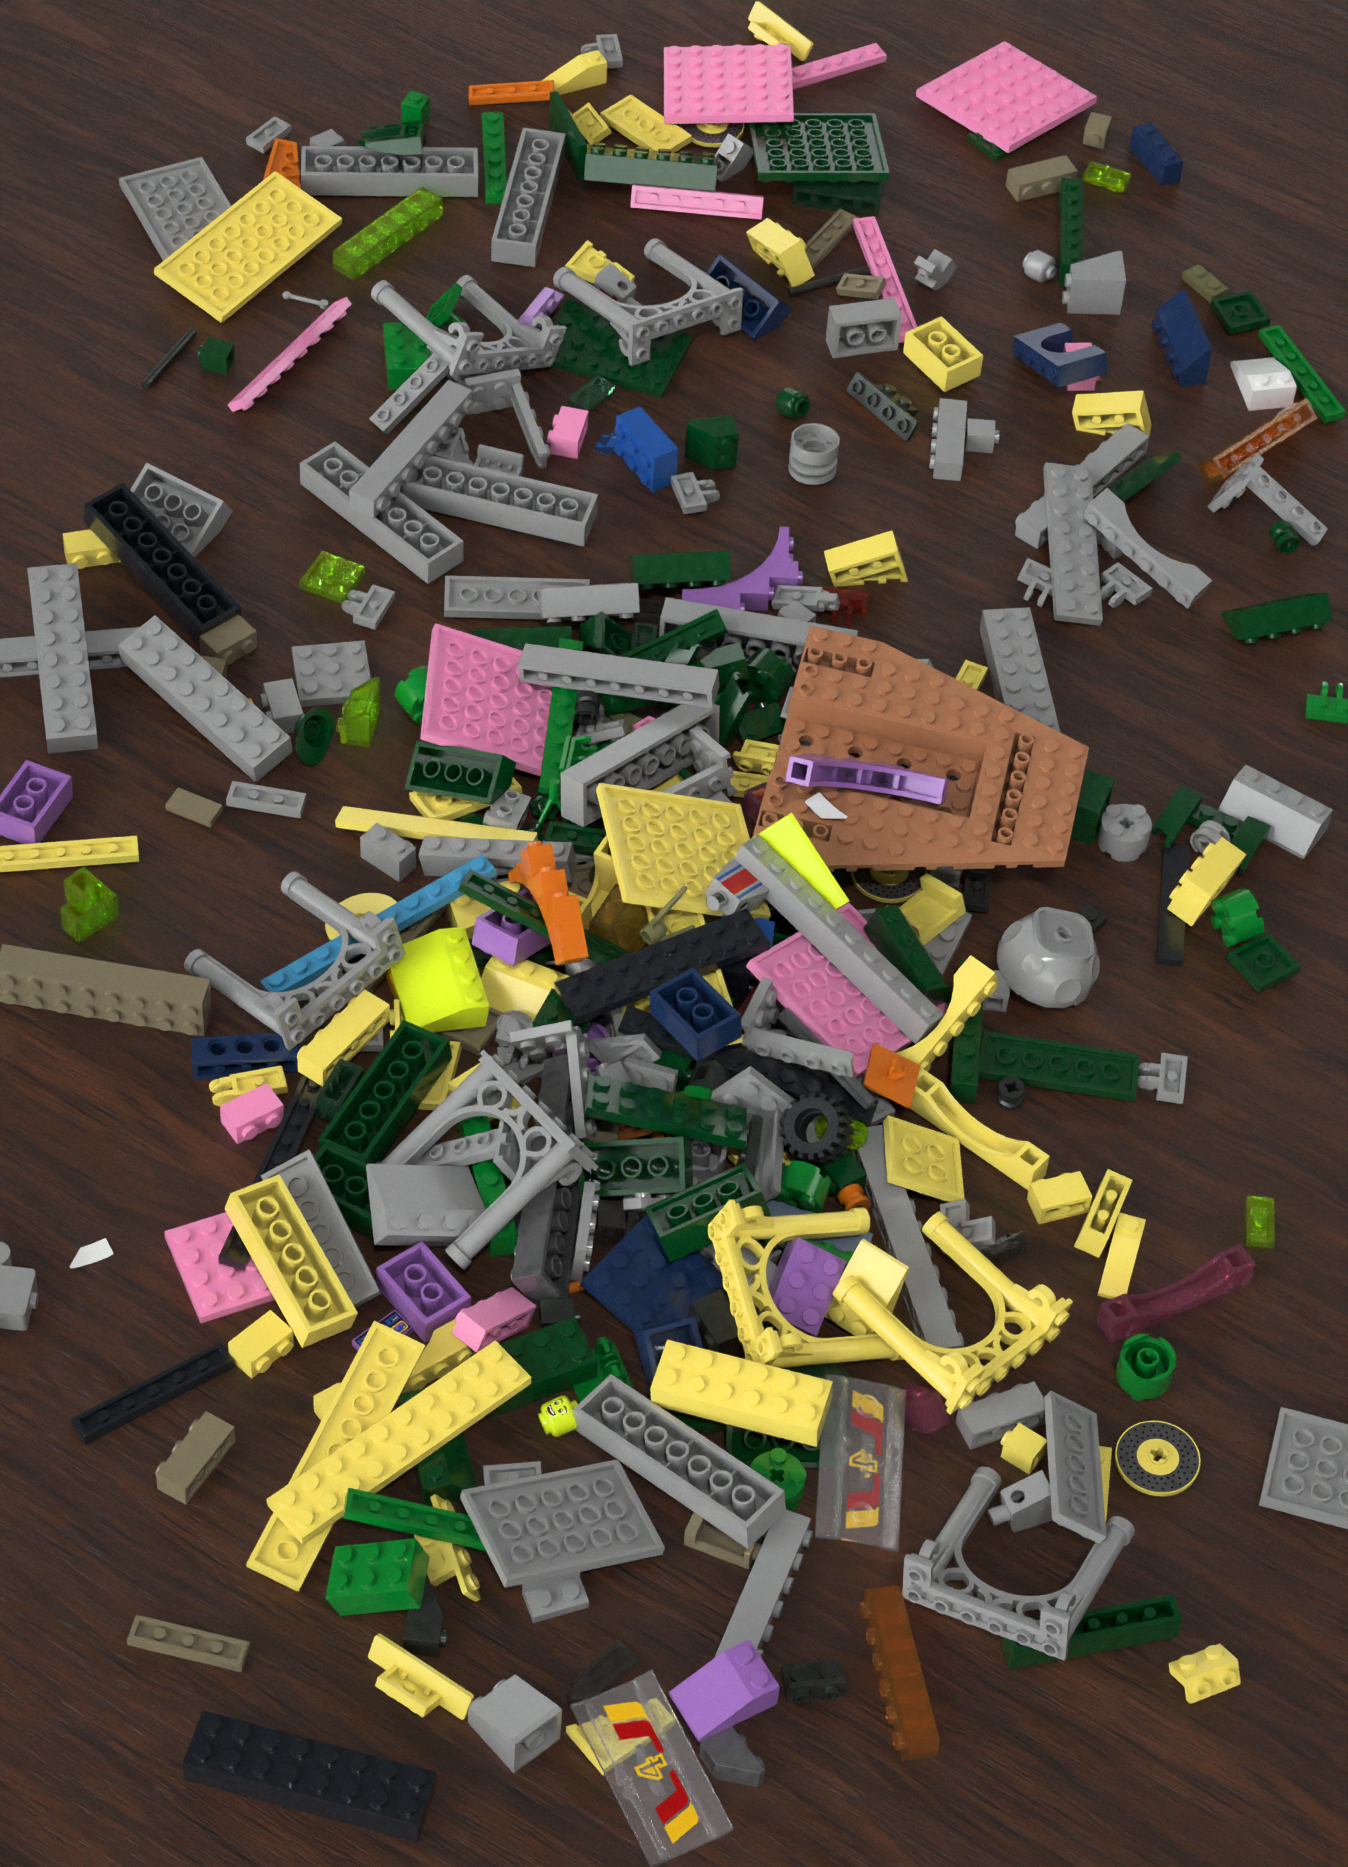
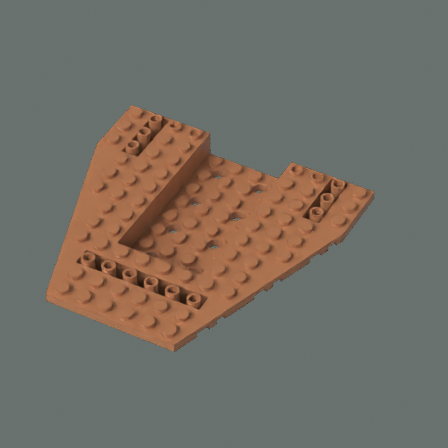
(869, 699)

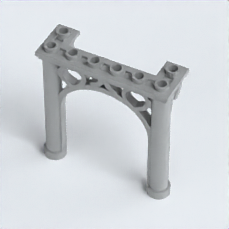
(640, 324)
(520, 348)
(281, 1010)
(556, 1161)
(992, 1609)

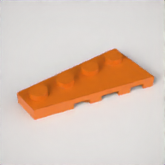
(284, 161)

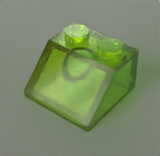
(360, 714)

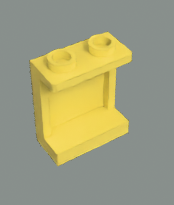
(933, 908)

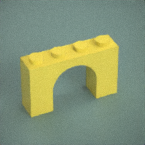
(604, 881)

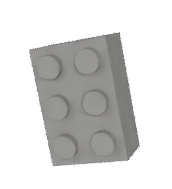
(863, 327)

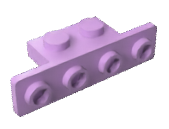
(543, 305)

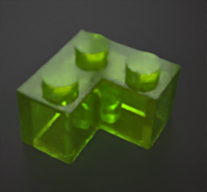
(88, 905)

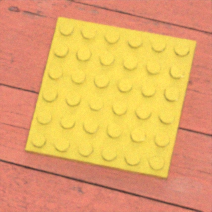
(670, 843)

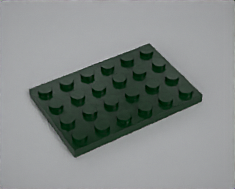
(593, 349)

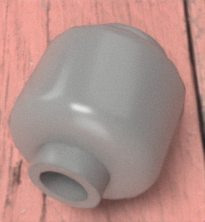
(1039, 266)

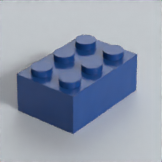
(645, 449)

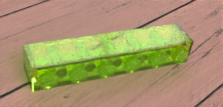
(387, 233)

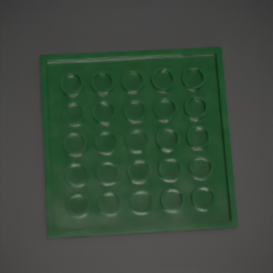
(820, 148)

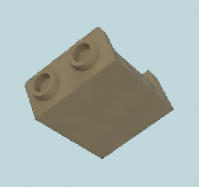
(711, 1540)

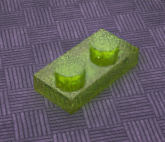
(1106, 177)
(1260, 1222)

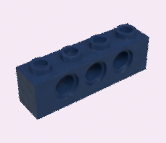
(240, 1053)

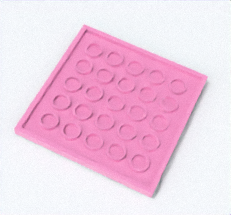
(728, 84)
(1006, 96)
(480, 702)
(826, 998)

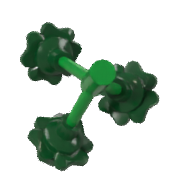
(545, 808)

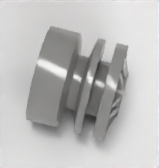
(813, 454)

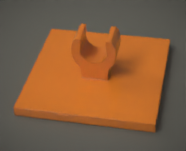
(891, 1075)

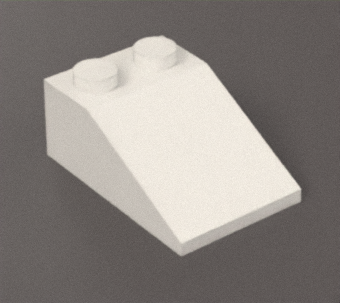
(1264, 383)

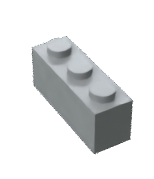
(999, 1412)

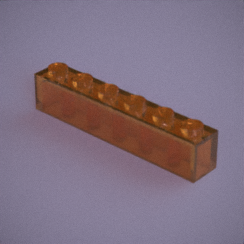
(1257, 441)
(900, 1673)

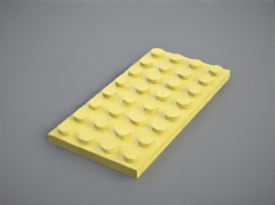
(248, 246)

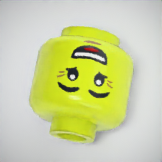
(558, 1416)

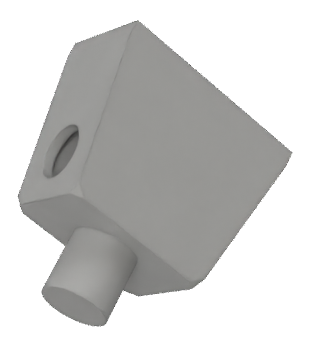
(1024, 1503)

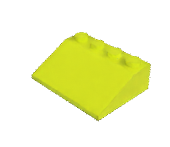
(797, 850)
(440, 982)

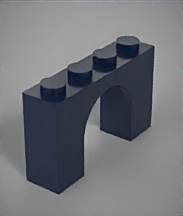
(1044, 353)

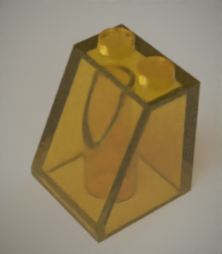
(620, 921)

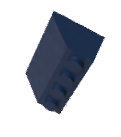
(760, 307)
(1183, 340)

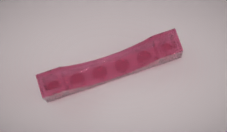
(1135, 1312)

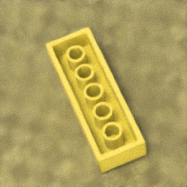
(290, 1261)
(742, 1393)

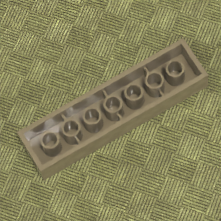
(105, 990)

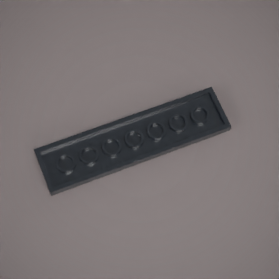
(637, 973)

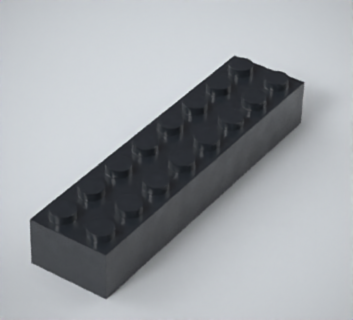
(159, 561)
(309, 1776)

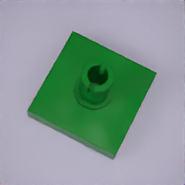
(442, 309)

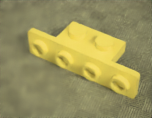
(774, 30)
(590, 124)
(449, 1559)
(416, 1682)

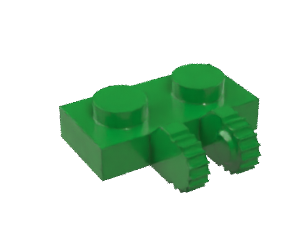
(1327, 708)

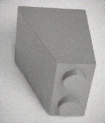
(1096, 285)
(516, 1721)

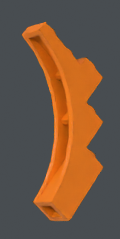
(551, 893)

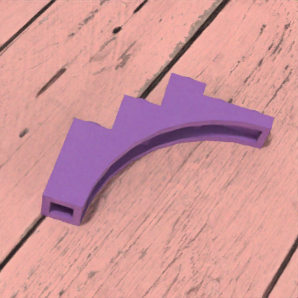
(758, 587)
(857, 774)

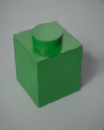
(415, 107)

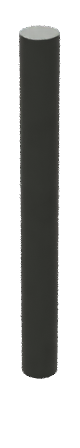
(824, 282)
(168, 358)

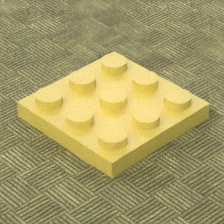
(923, 1160)

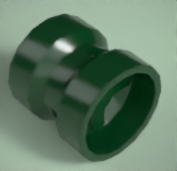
(1283, 536)

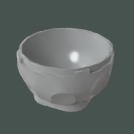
(1049, 958)

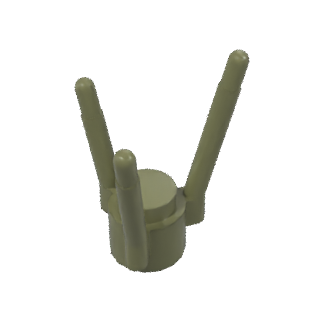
(656, 929)

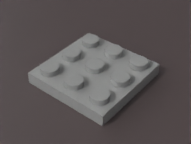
(329, 671)

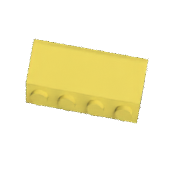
(518, 986)

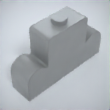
(17, 1292)

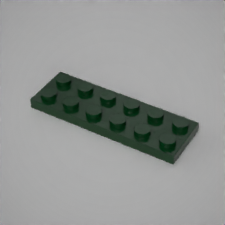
(1059, 1065)
(666, 1111)

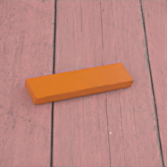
(510, 92)

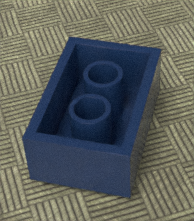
(695, 1014)

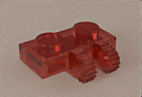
(851, 602)

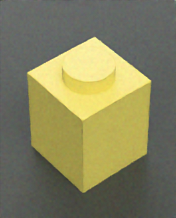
(1023, 1448)

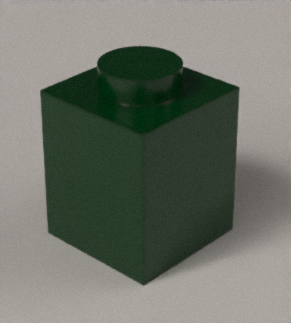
(216, 355)

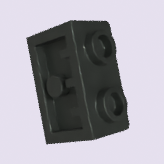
(813, 1681)

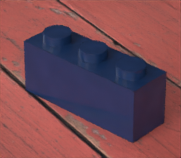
(1156, 154)

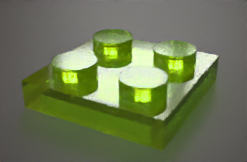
(332, 577)

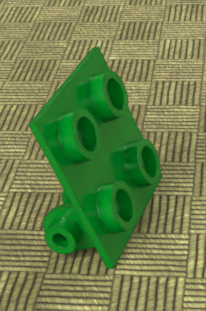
(607, 1363)

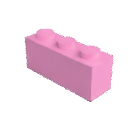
(493, 1319)

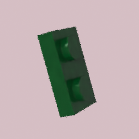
(761, 722)

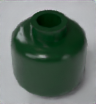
(792, 403)

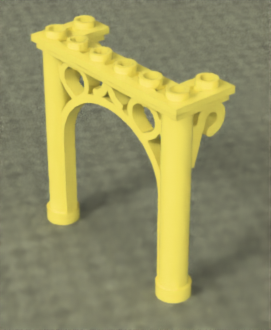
(789, 1347)
(947, 1367)

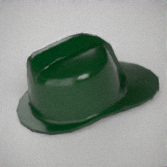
(313, 735)

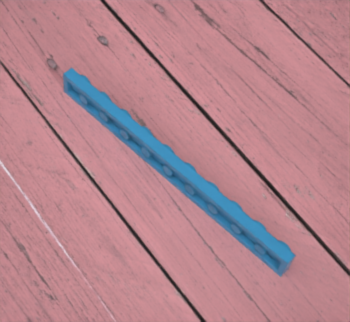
(404, 912)

